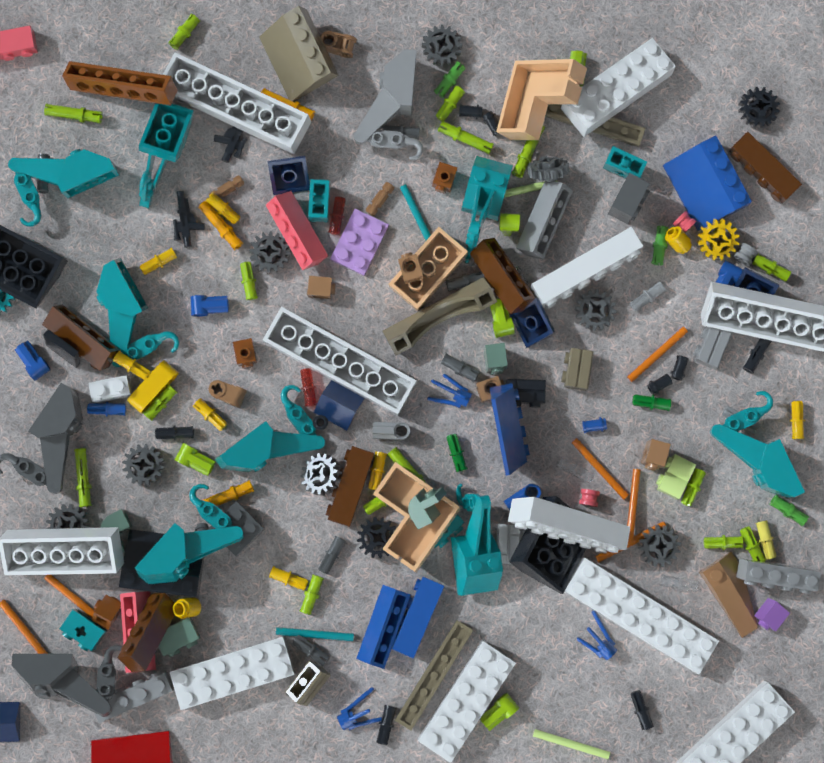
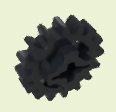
(759, 98)
(366, 529)

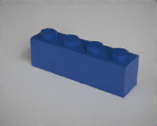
(417, 617)
(383, 626)

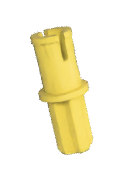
(766, 540)

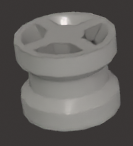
(745, 254)

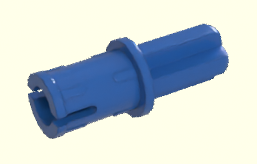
(107, 409)

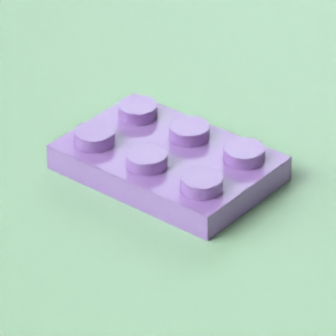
(359, 242)

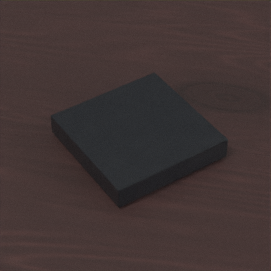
(61, 348)

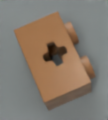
(655, 454)

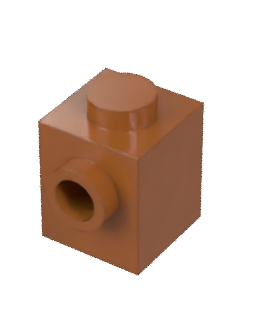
(444, 178)
(245, 353)
(106, 611)

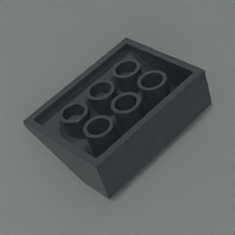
(27, 268)
(137, 547)
(546, 558)

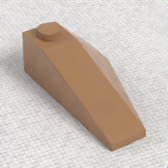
(731, 593)

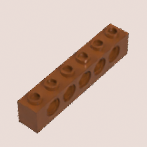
(120, 83)

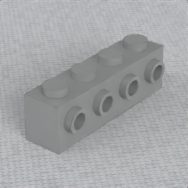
(544, 219)
(777, 574)
(139, 694)

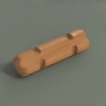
(229, 187)
(380, 198)

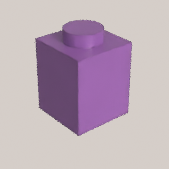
(771, 615)

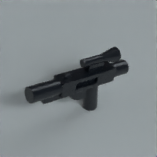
(232, 140)
(187, 221)

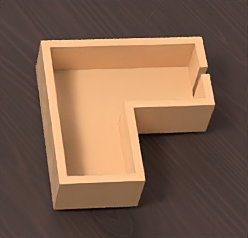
(531, 90)
(407, 541)

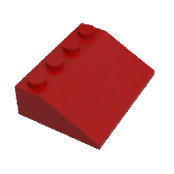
(133, 749)

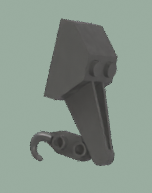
(53, 427)
(58, 675)

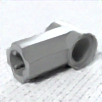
(388, 430)

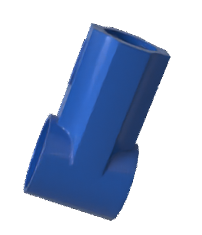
(728, 273)
(203, 305)
(35, 365)
(521, 494)

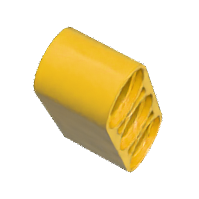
(152, 386)

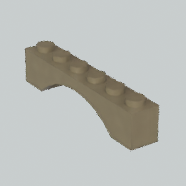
(468, 299)

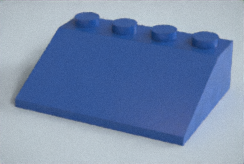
(707, 183)
(508, 427)

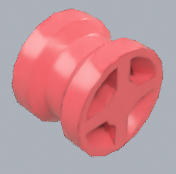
(685, 222)
(589, 497)

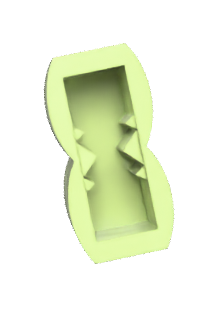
(675, 477)

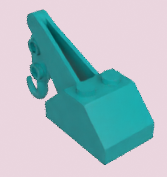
(163, 138)
(73, 176)
(484, 196)
(124, 301)
(267, 444)
(769, 461)
(178, 549)
(476, 553)

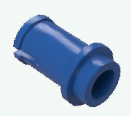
(594, 425)

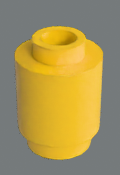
(678, 240)
(187, 607)

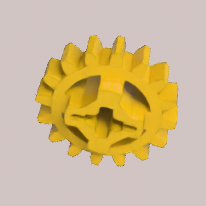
(717, 246)

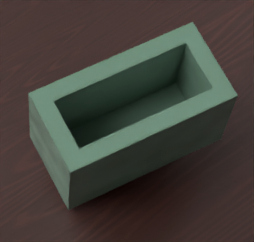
(495, 358)
(179, 635)

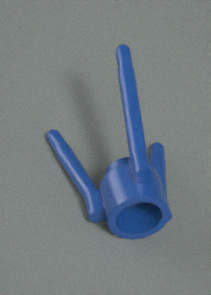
(460, 396)
(606, 648)
(348, 719)

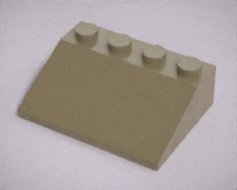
(298, 54)

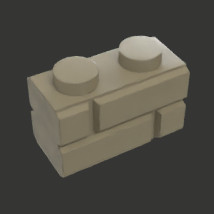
(578, 369)
(307, 683)

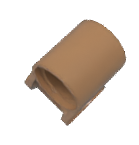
(339, 43)
(231, 393)

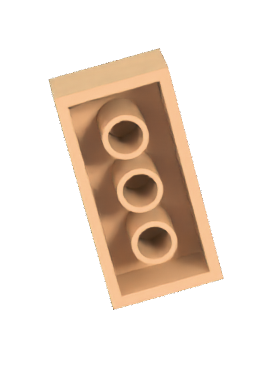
(437, 260)

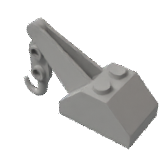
(393, 99)

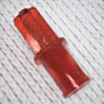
(337, 215)
(308, 387)

